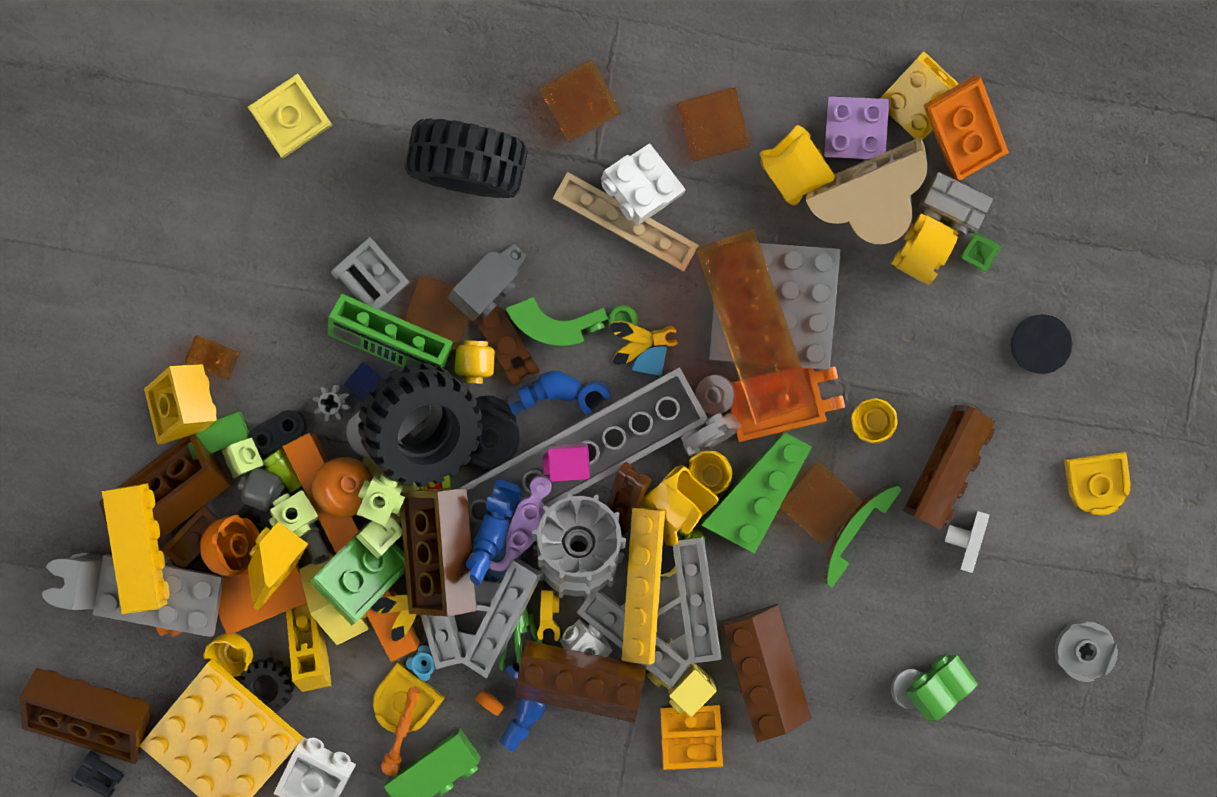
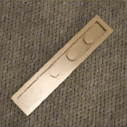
(607, 213)

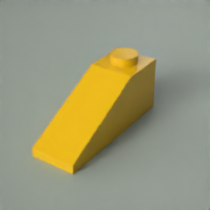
(307, 650)

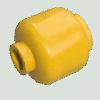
(474, 361)

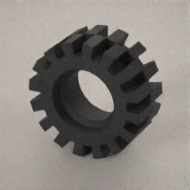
(278, 673)

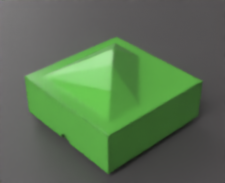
(980, 252)

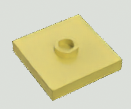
(290, 116)

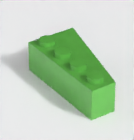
(757, 495)

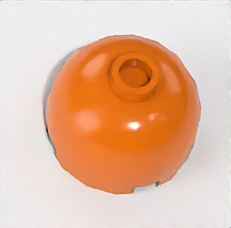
(338, 486)
(227, 545)

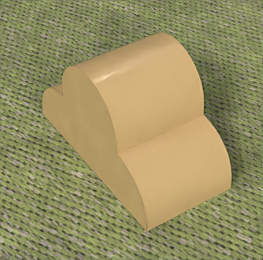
(874, 193)

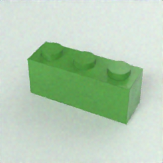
(436, 768)

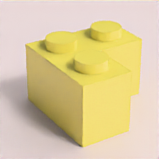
(324, 613)
(691, 690)

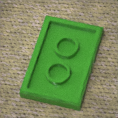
(357, 578)

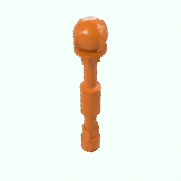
(392, 760)

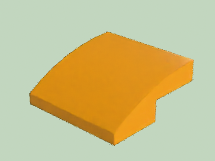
(691, 740)

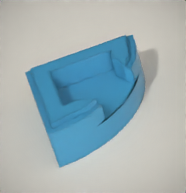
(651, 361)

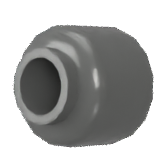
(260, 489)

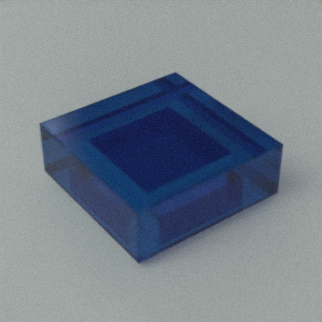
(363, 381)

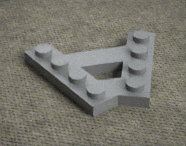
(690, 588)
(504, 608)

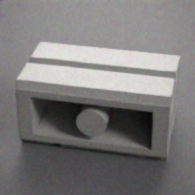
(955, 204)

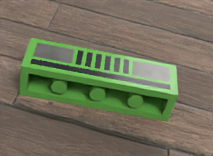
(386, 335)

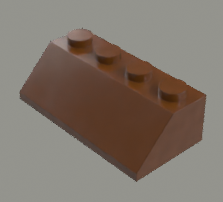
(949, 466)
(180, 483)
(437, 551)
(766, 672)
(580, 681)
(85, 715)

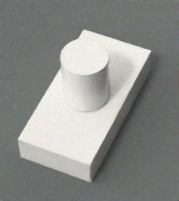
(969, 539)

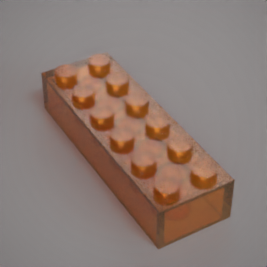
(755, 326)

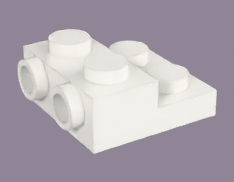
(641, 184)
(315, 771)

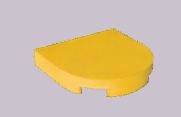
(1098, 482)
(392, 694)

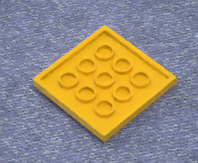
(220, 737)

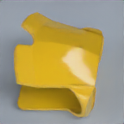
(796, 165)
(682, 500)

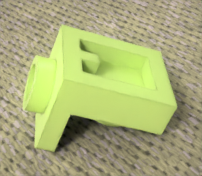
(242, 457)
(379, 537)

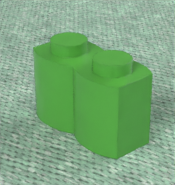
(941, 687)

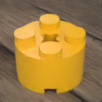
(925, 248)

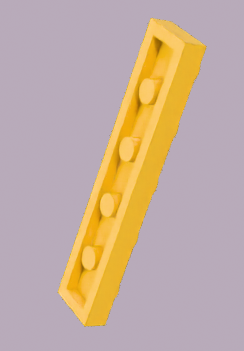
(643, 585)

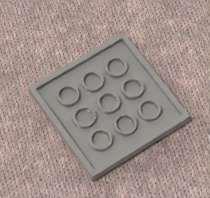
(807, 292)

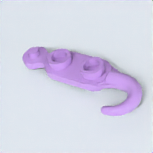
(524, 521)

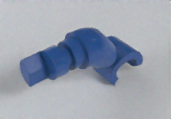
(555, 386)
(493, 528)
(526, 715)

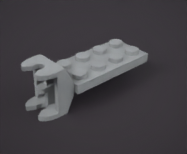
(93, 585)

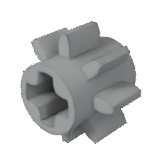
(325, 408)

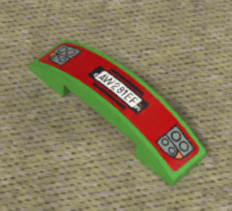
(834, 563)

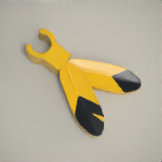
(640, 340)
(395, 604)

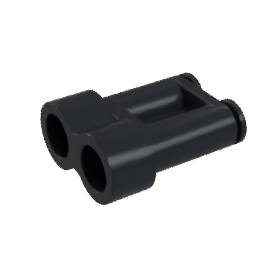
(86, 775)

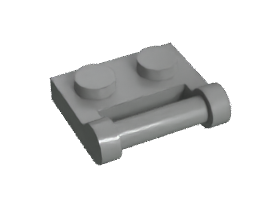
(376, 269)

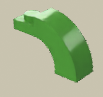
(553, 332)

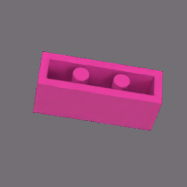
(567, 462)

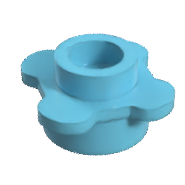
(415, 663)

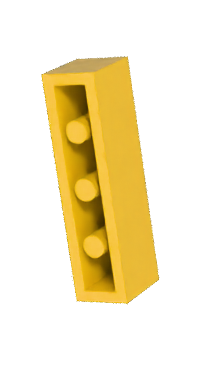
(135, 548)

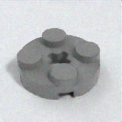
(717, 431)
(1092, 666)

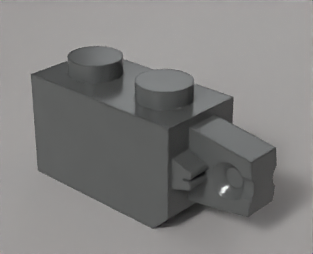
(486, 281)

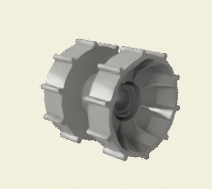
(582, 521)

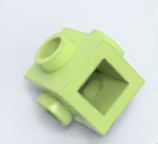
(380, 498)
(296, 504)

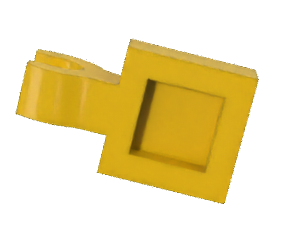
(549, 605)

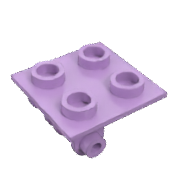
(856, 127)

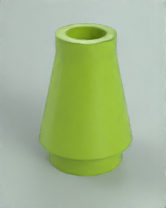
(280, 465)

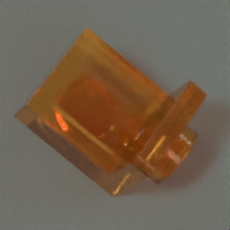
(213, 356)

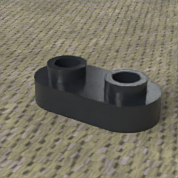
(276, 432)

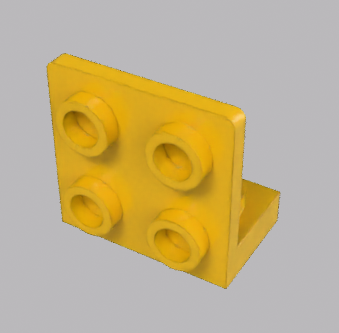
(913, 89)

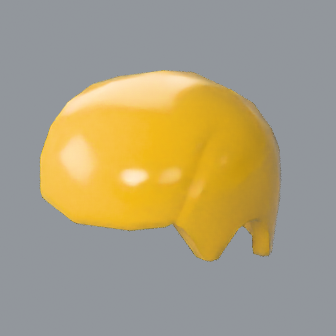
(874, 421)
(711, 470)
(230, 652)

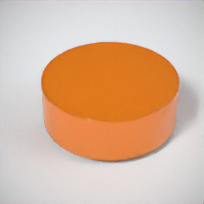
(489, 702)

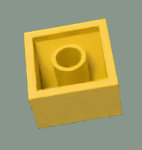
(180, 403)
(272, 561)

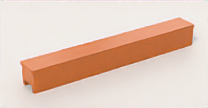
(306, 459)

